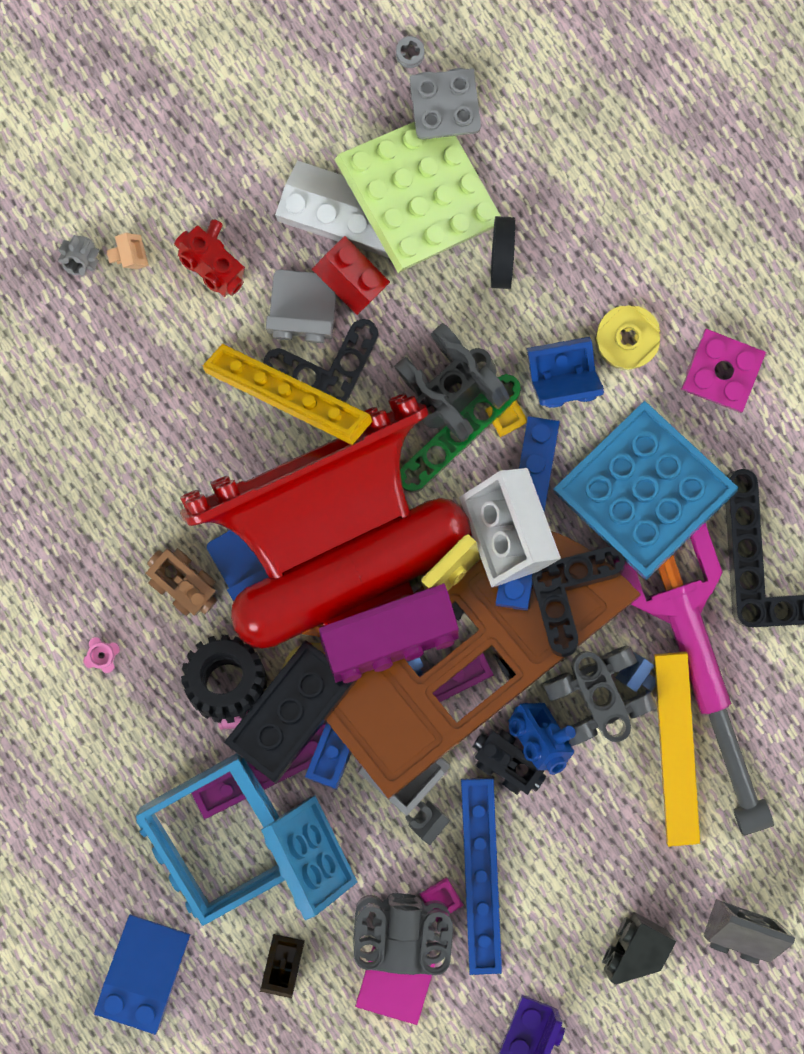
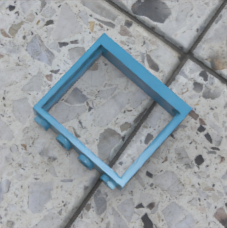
(167, 853)

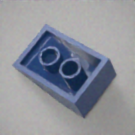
(142, 974)

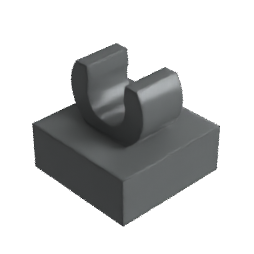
(428, 821)

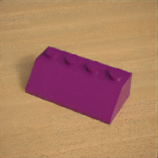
(389, 634)

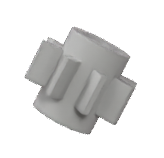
(78, 255)

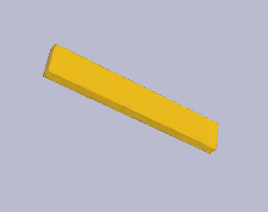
(288, 394)
(677, 749)

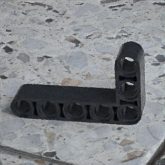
(753, 563)

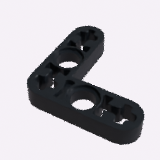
(325, 378)
(557, 592)

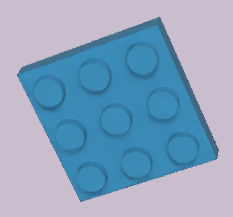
(309, 857)

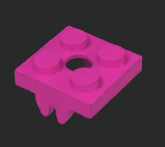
(701, 371)

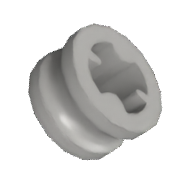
(404, 44)

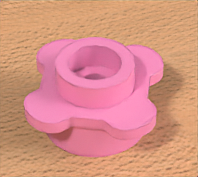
(93, 659)

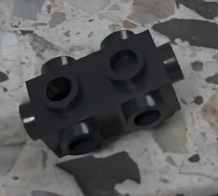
(500, 755)

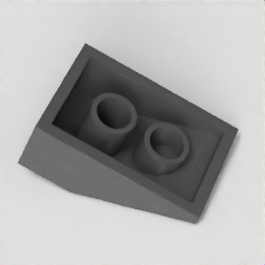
(747, 933)

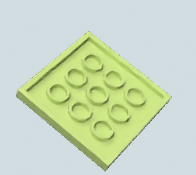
(417, 194)

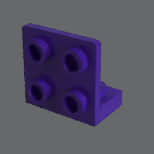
(533, 1029)

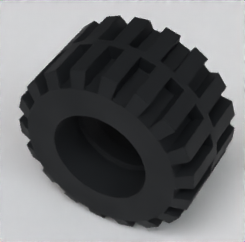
(212, 656)

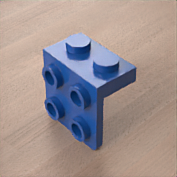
(564, 372)
(235, 562)

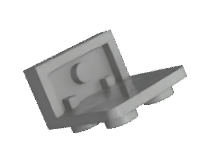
(445, 103)
(301, 307)

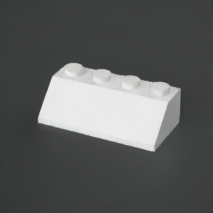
(327, 207)

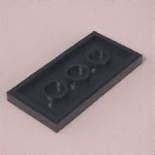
(288, 713)

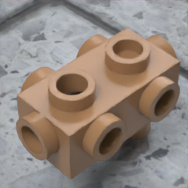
(190, 589)

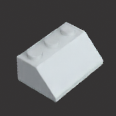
(509, 526)

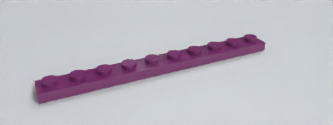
(225, 791)

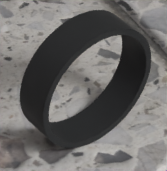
(503, 252)

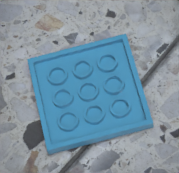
(645, 490)

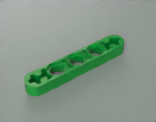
(452, 448)

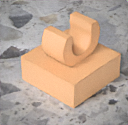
(129, 251)

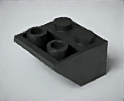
(639, 951)

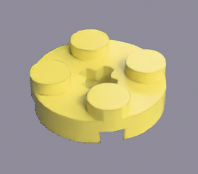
(627, 319)

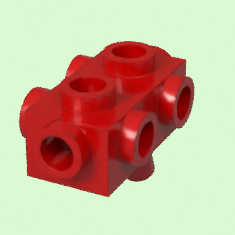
(206, 256)

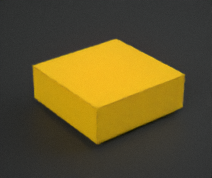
(509, 420)

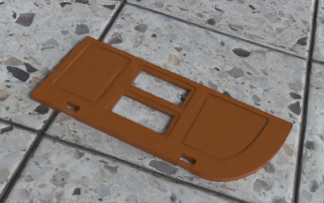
(399, 724)

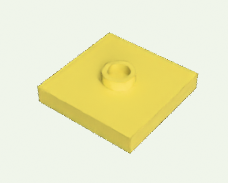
(453, 564)

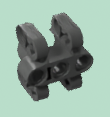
(461, 370)
(587, 684)
(401, 933)

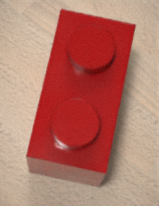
(350, 275)

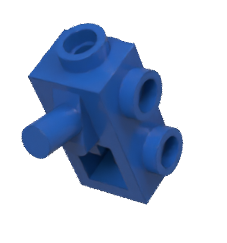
(542, 737)

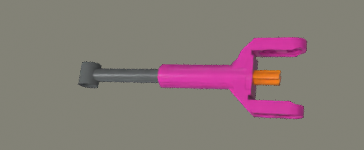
(682, 608)

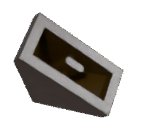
(282, 966)

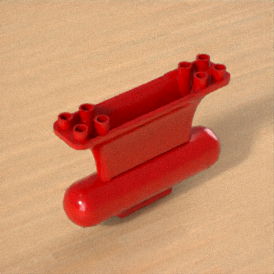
(331, 530)

